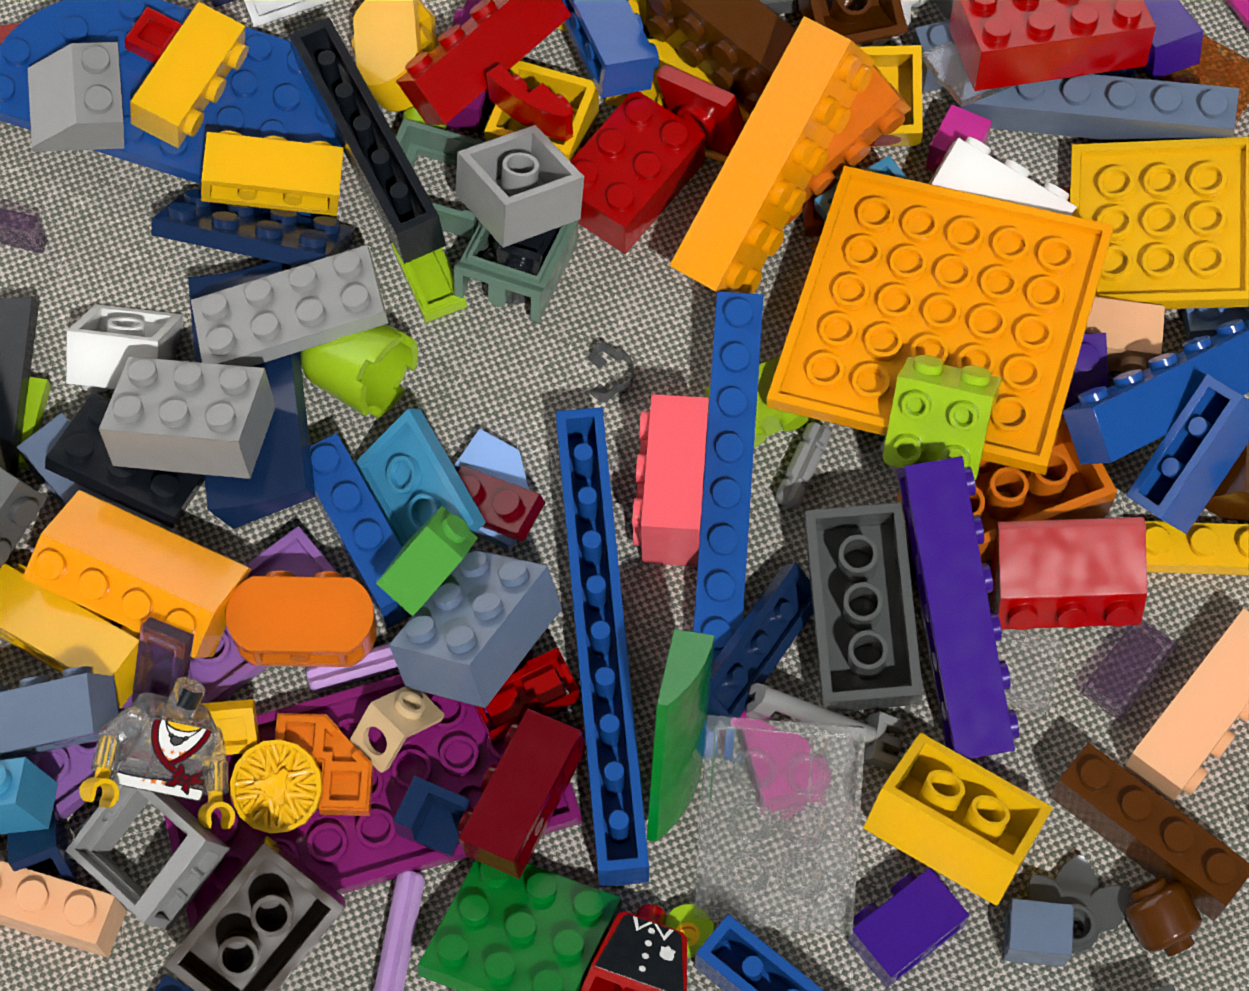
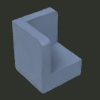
(1038, 932)

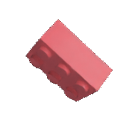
(670, 480)

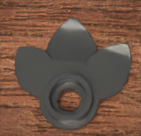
(1094, 907)

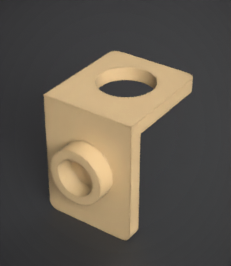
(398, 717)

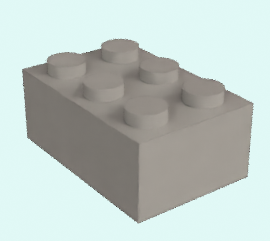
(188, 417)

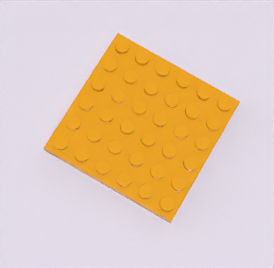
(949, 279)

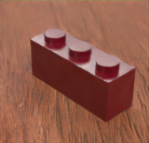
(521, 793)

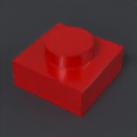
(151, 35)

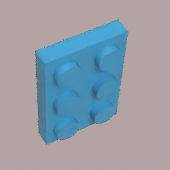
(414, 477)

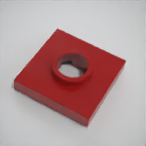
(702, 106)

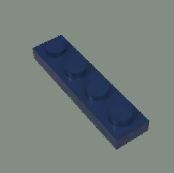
(760, 641)

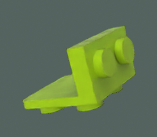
(939, 413)

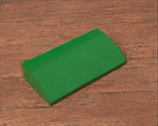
(679, 729)

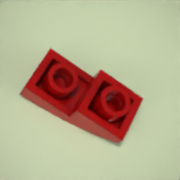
(535, 107)

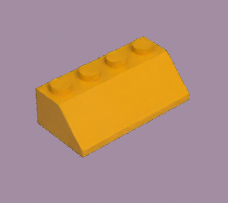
(135, 571)

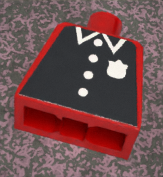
(640, 955)

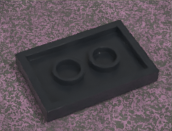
(85, 460)

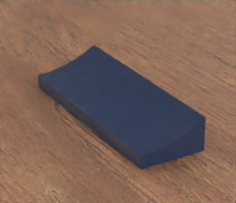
(284, 463)

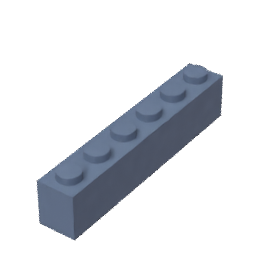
(1113, 109)

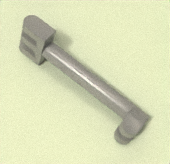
(876, 739)

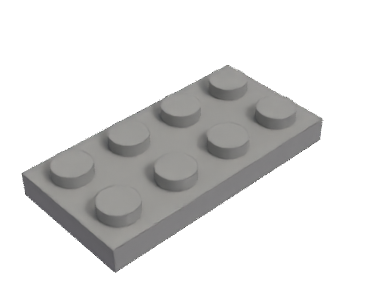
(290, 310)

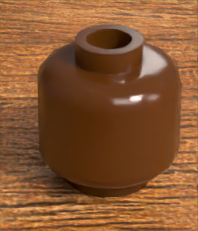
(1163, 916)

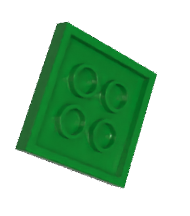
(519, 932)

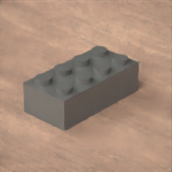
(863, 607)

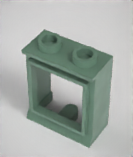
(441, 146)
(506, 279)

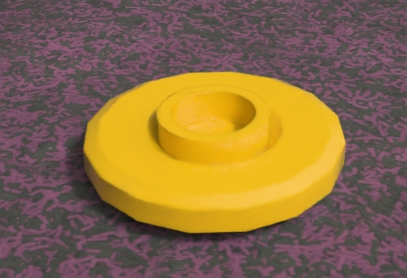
(276, 786)

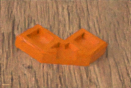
(345, 769)

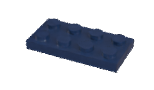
(251, 230)

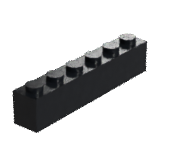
(367, 141)

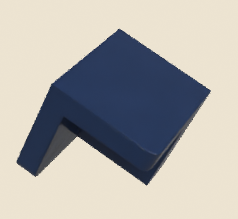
(431, 816)
(42, 850)

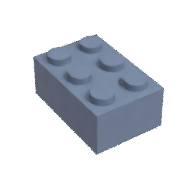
(476, 627)

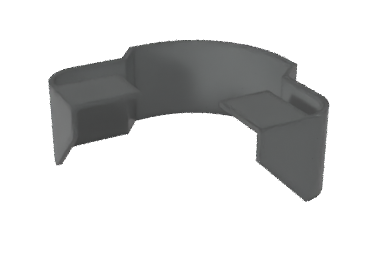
(600, 391)

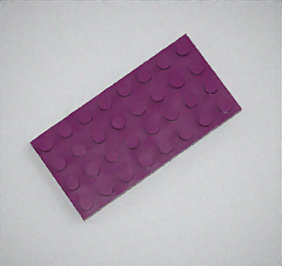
(366, 849)

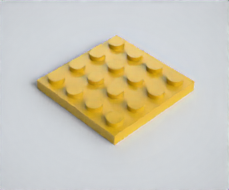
(1174, 218)

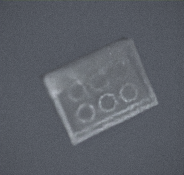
(780, 823)

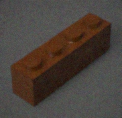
(1150, 830)

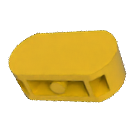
(385, 41)

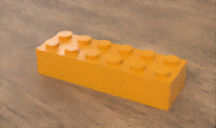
(774, 160)

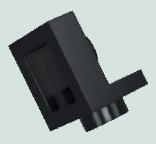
(527, 254)

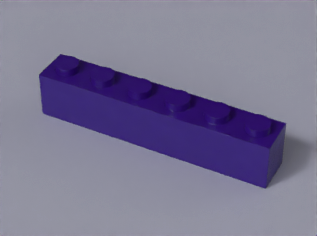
(956, 607)

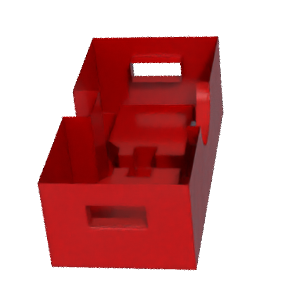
(533, 688)

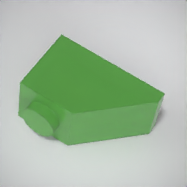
(427, 560)

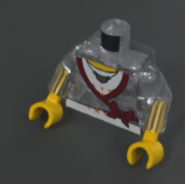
(164, 749)

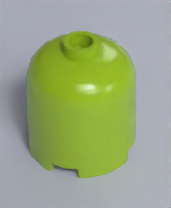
(363, 368)

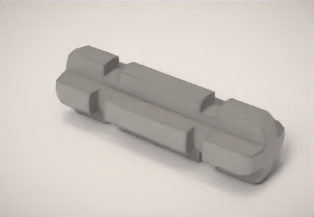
(803, 465)

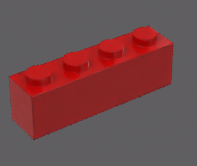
(456, 69)

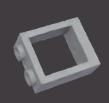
(177, 880)

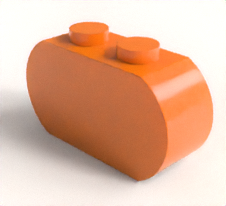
(301, 620)

